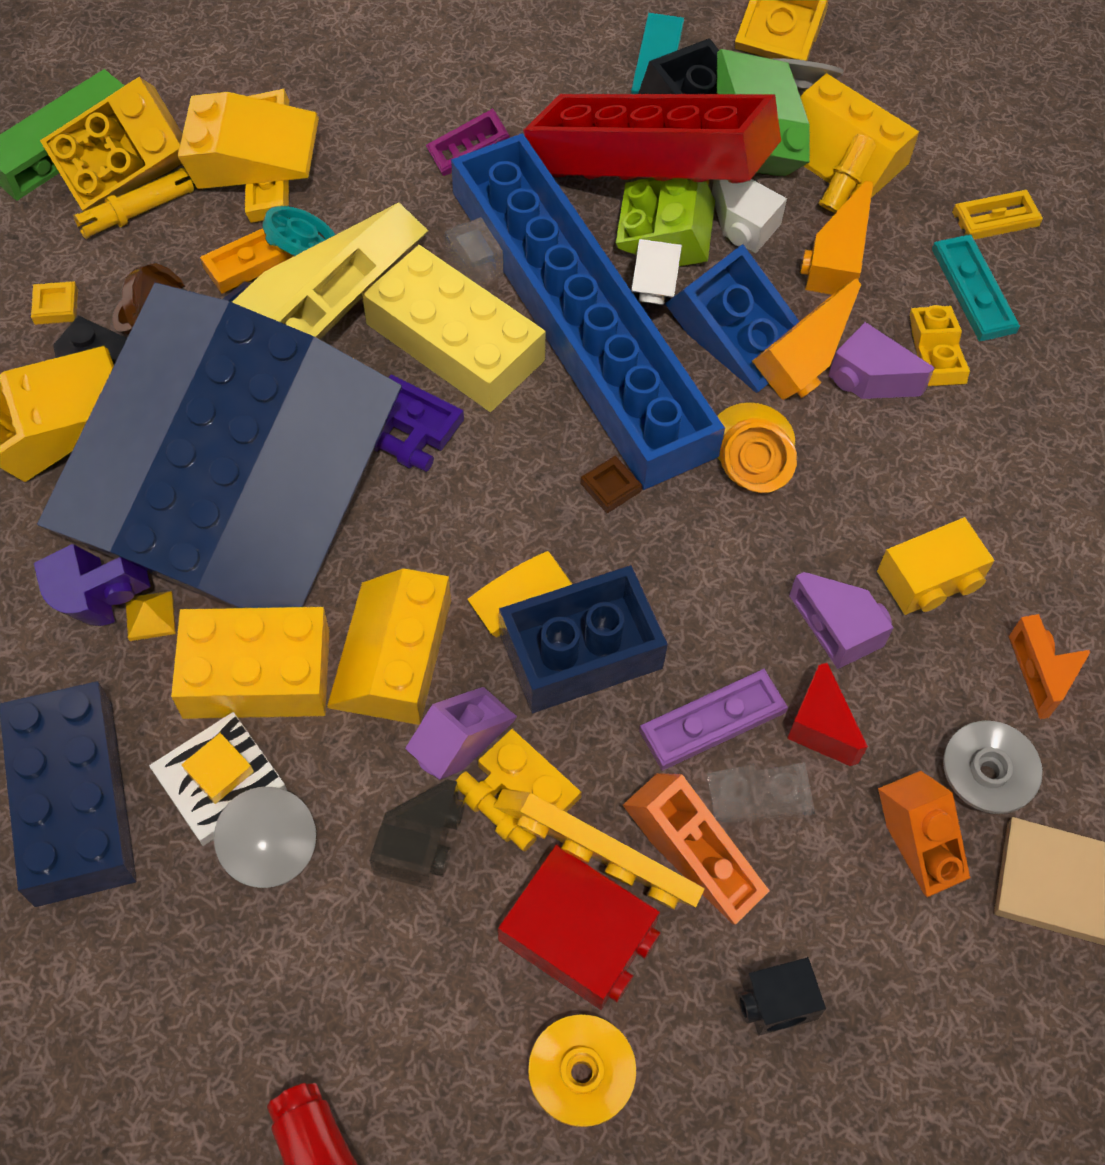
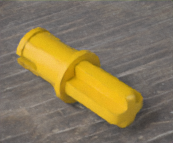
(848, 173)

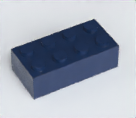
(66, 795)

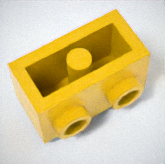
(935, 567)

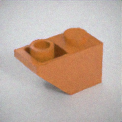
(926, 831)

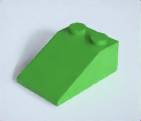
(759, 75)

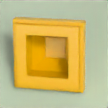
(150, 616)

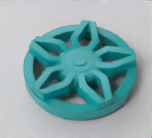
(296, 233)

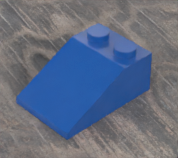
(734, 314)

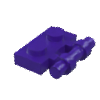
(424, 419)

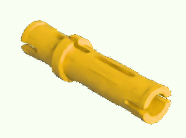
(133, 203)

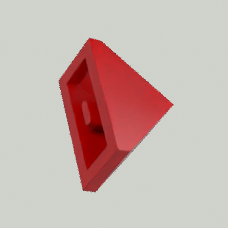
(827, 722)

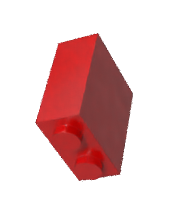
(580, 928)

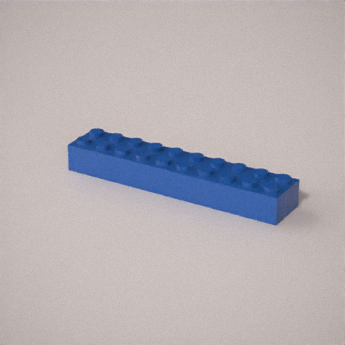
(588, 313)

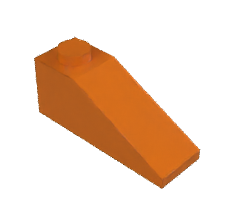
(696, 844)

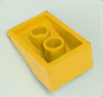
(245, 140)

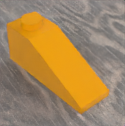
(839, 245)
(809, 346)

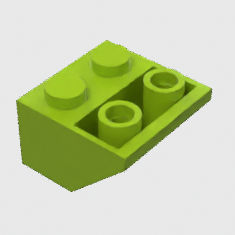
(668, 213)

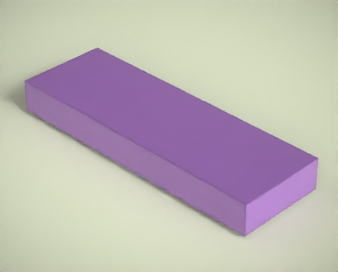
(713, 719)

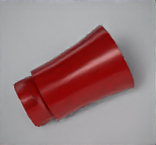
(307, 1128)

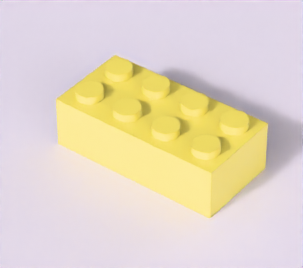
(454, 327)

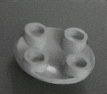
(265, 837)

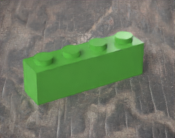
(22, 155)

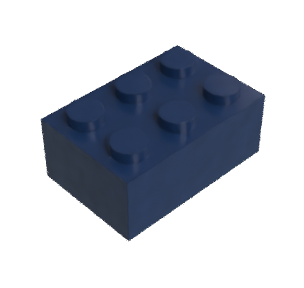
(582, 638)

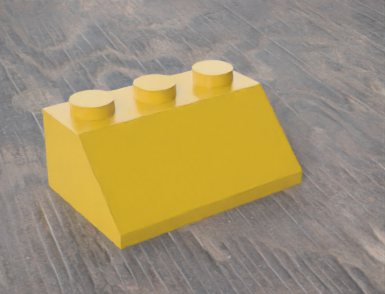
(840, 114)
(392, 646)

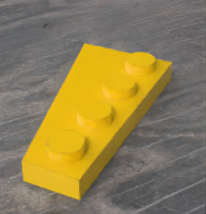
(587, 842)

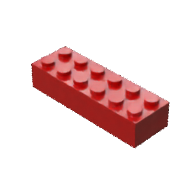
(657, 135)

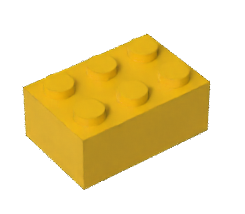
(251, 662)

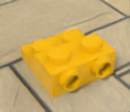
(781, 28)

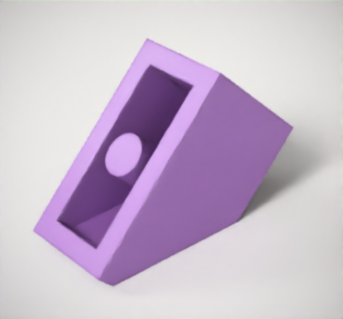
(878, 367)
(841, 617)
(458, 731)

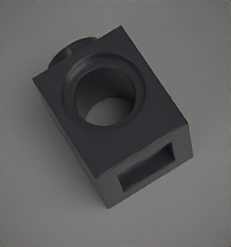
(781, 997)

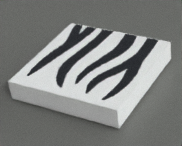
(187, 796)

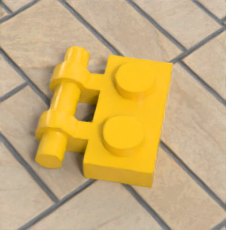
(516, 767)

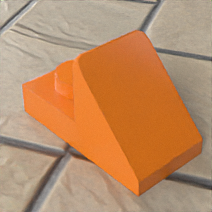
(1045, 674)

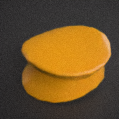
(758, 455)

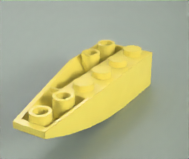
(329, 278)

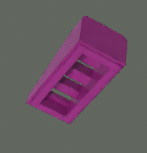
(477, 128)

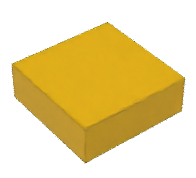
(54, 302)
(217, 768)

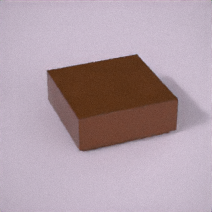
(611, 484)

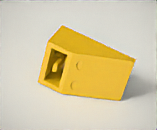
(116, 144)
(47, 409)

